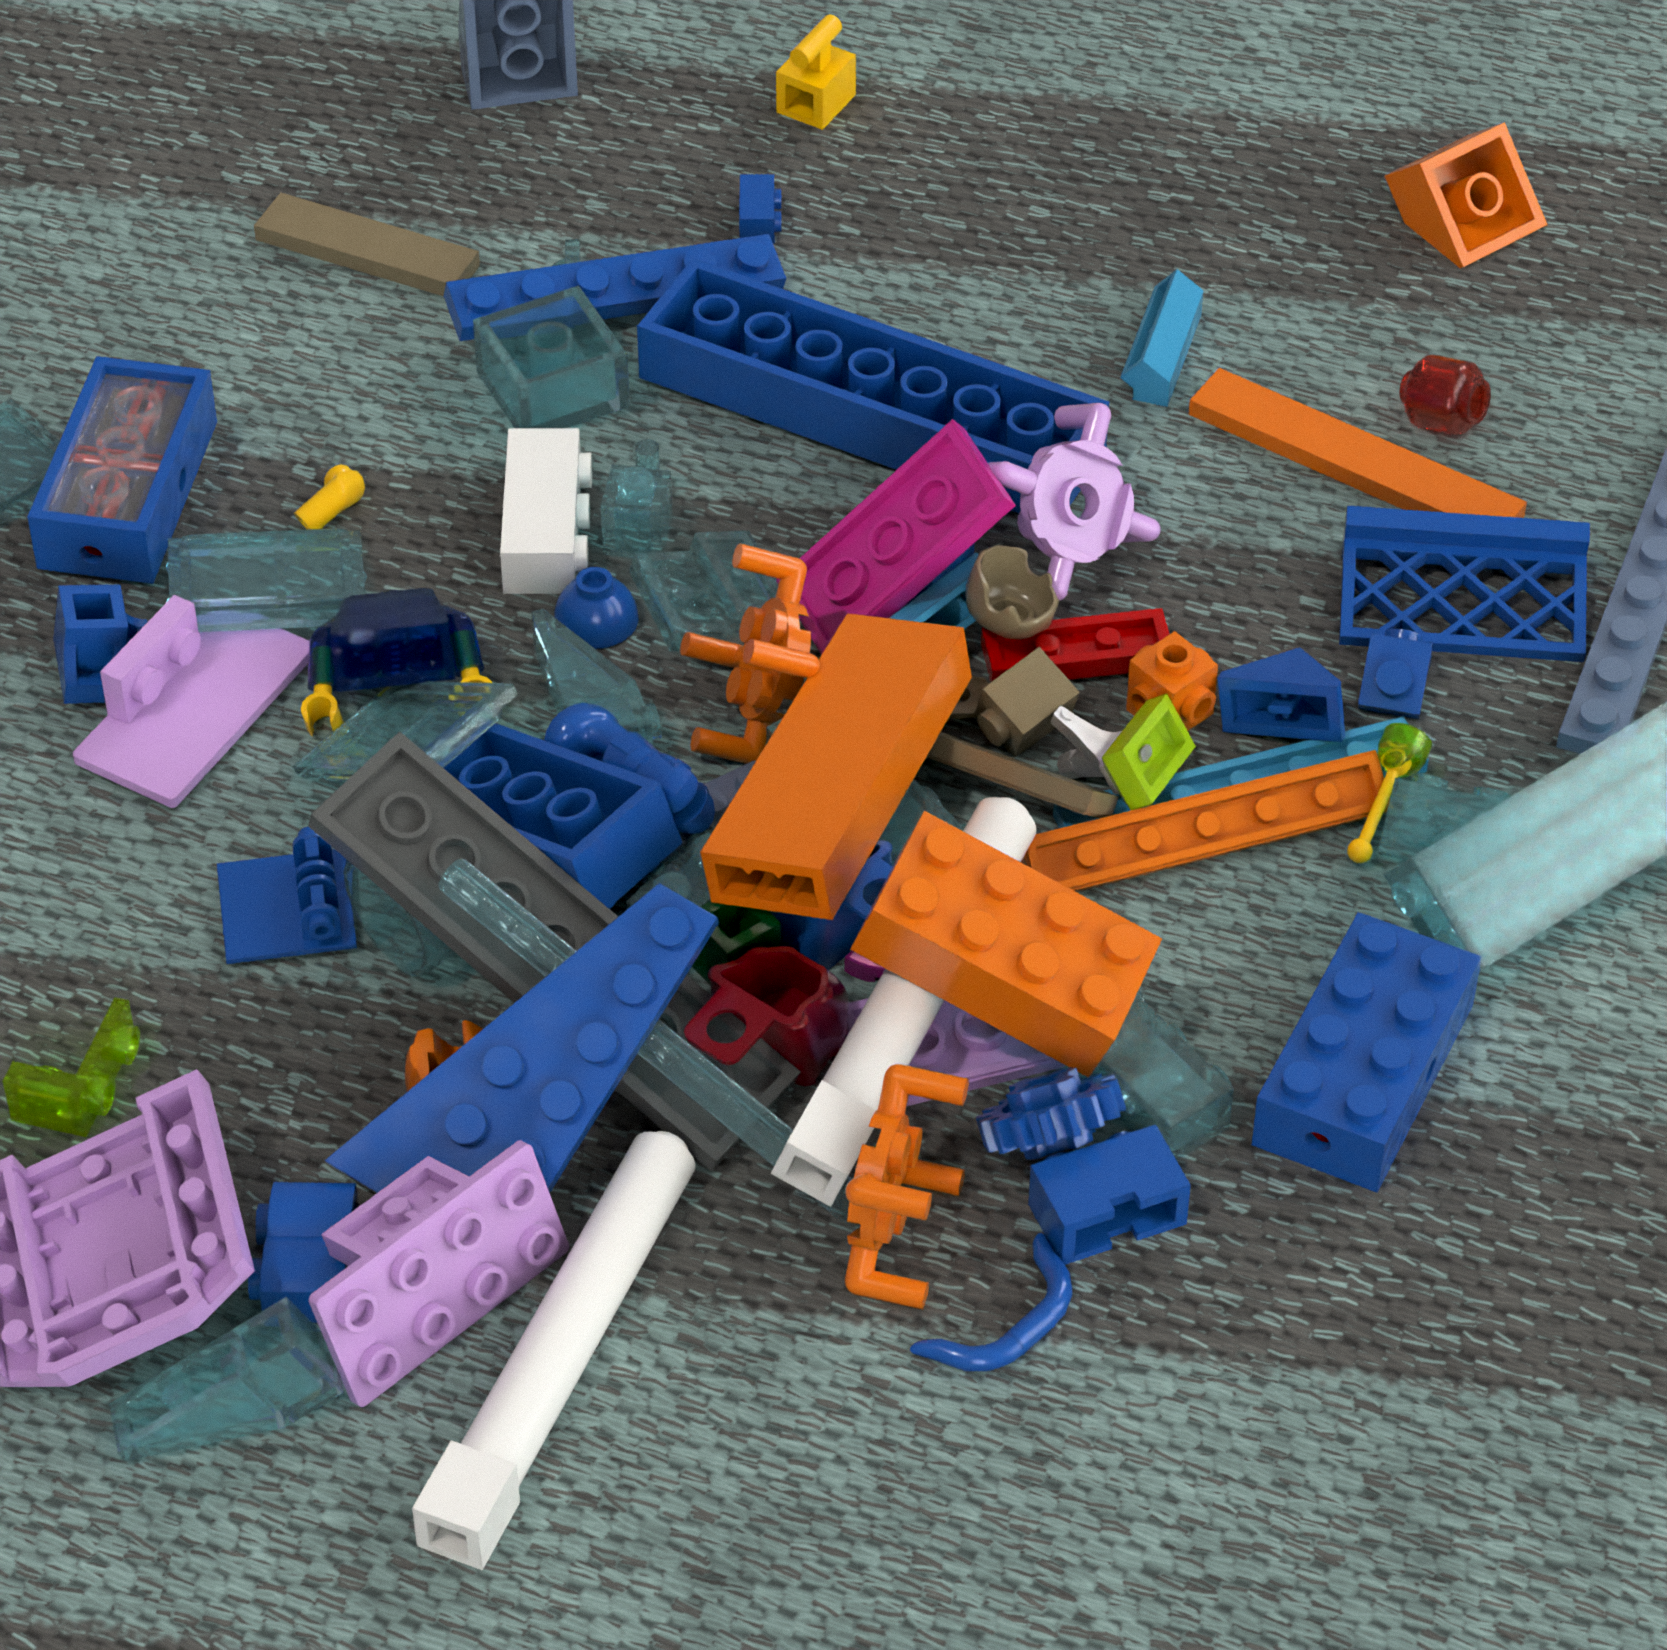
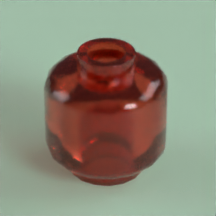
(1445, 394)

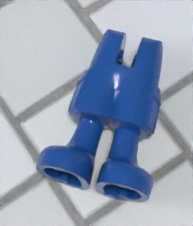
(597, 734)

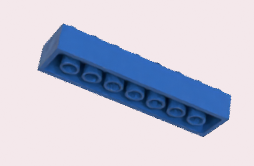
(840, 373)

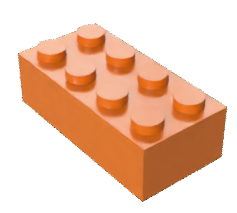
(1007, 944)

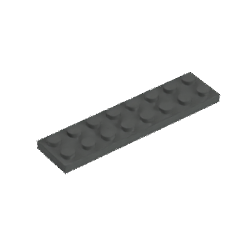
(411, 819)

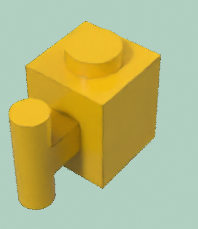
(816, 77)

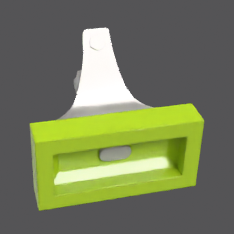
(1133, 760)

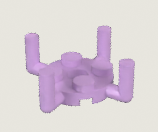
(1047, 489)

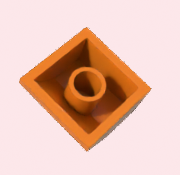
(1468, 196)

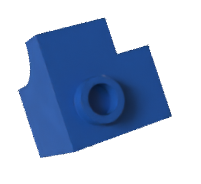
(88, 635)

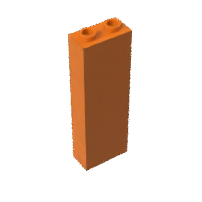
(837, 767)

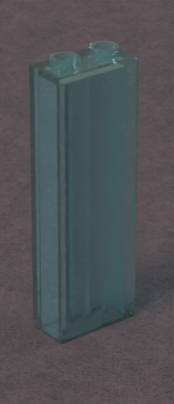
(1544, 847)

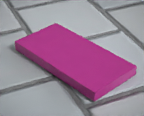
(902, 534)

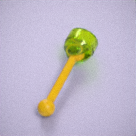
(1402, 752)

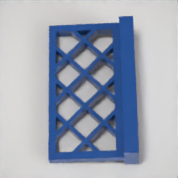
(1464, 548)

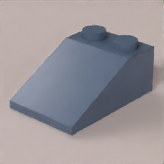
(517, 51)

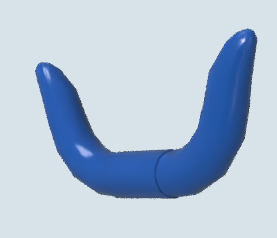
(1023, 1333)

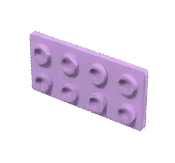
(184, 700)
(431, 1263)

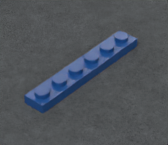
(612, 284)

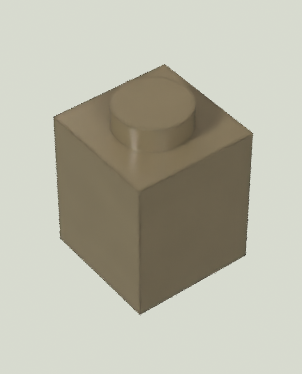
(1021, 702)

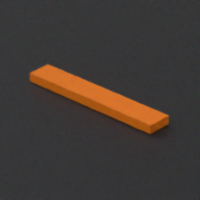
(1344, 450)
(1208, 823)

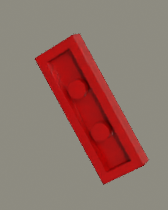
(1081, 644)

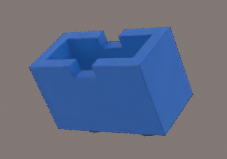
(1107, 1191)

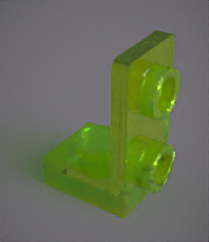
(69, 1101)

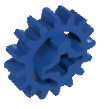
(1051, 1113)

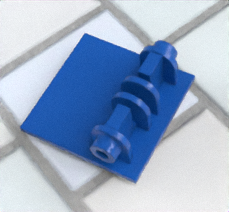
(286, 903)

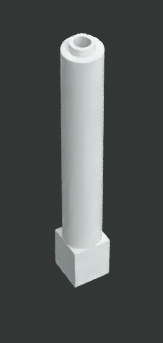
(884, 1034)
(479, 1480)

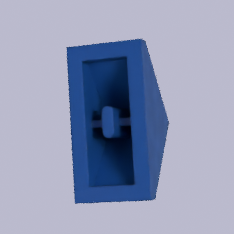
(1282, 698)

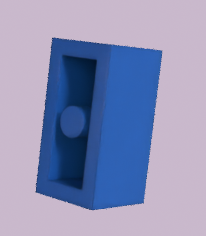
(758, 205)

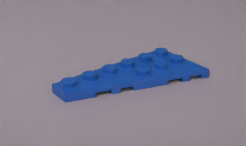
(546, 1059)

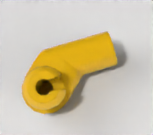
(341, 491)

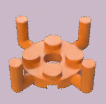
(769, 662)
(876, 1190)

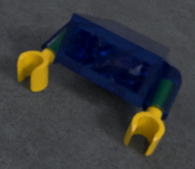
(387, 643)

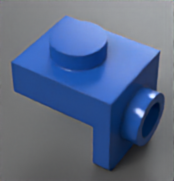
(1395, 673)

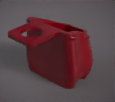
(782, 1000)

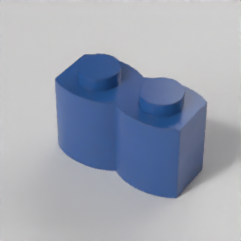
(294, 1251)

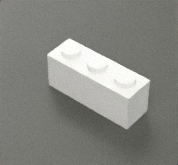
(544, 510)

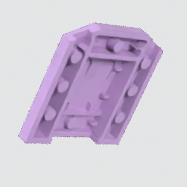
(118, 1241)

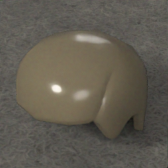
(1008, 595)

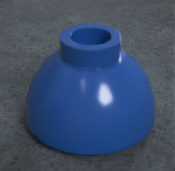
(597, 608)

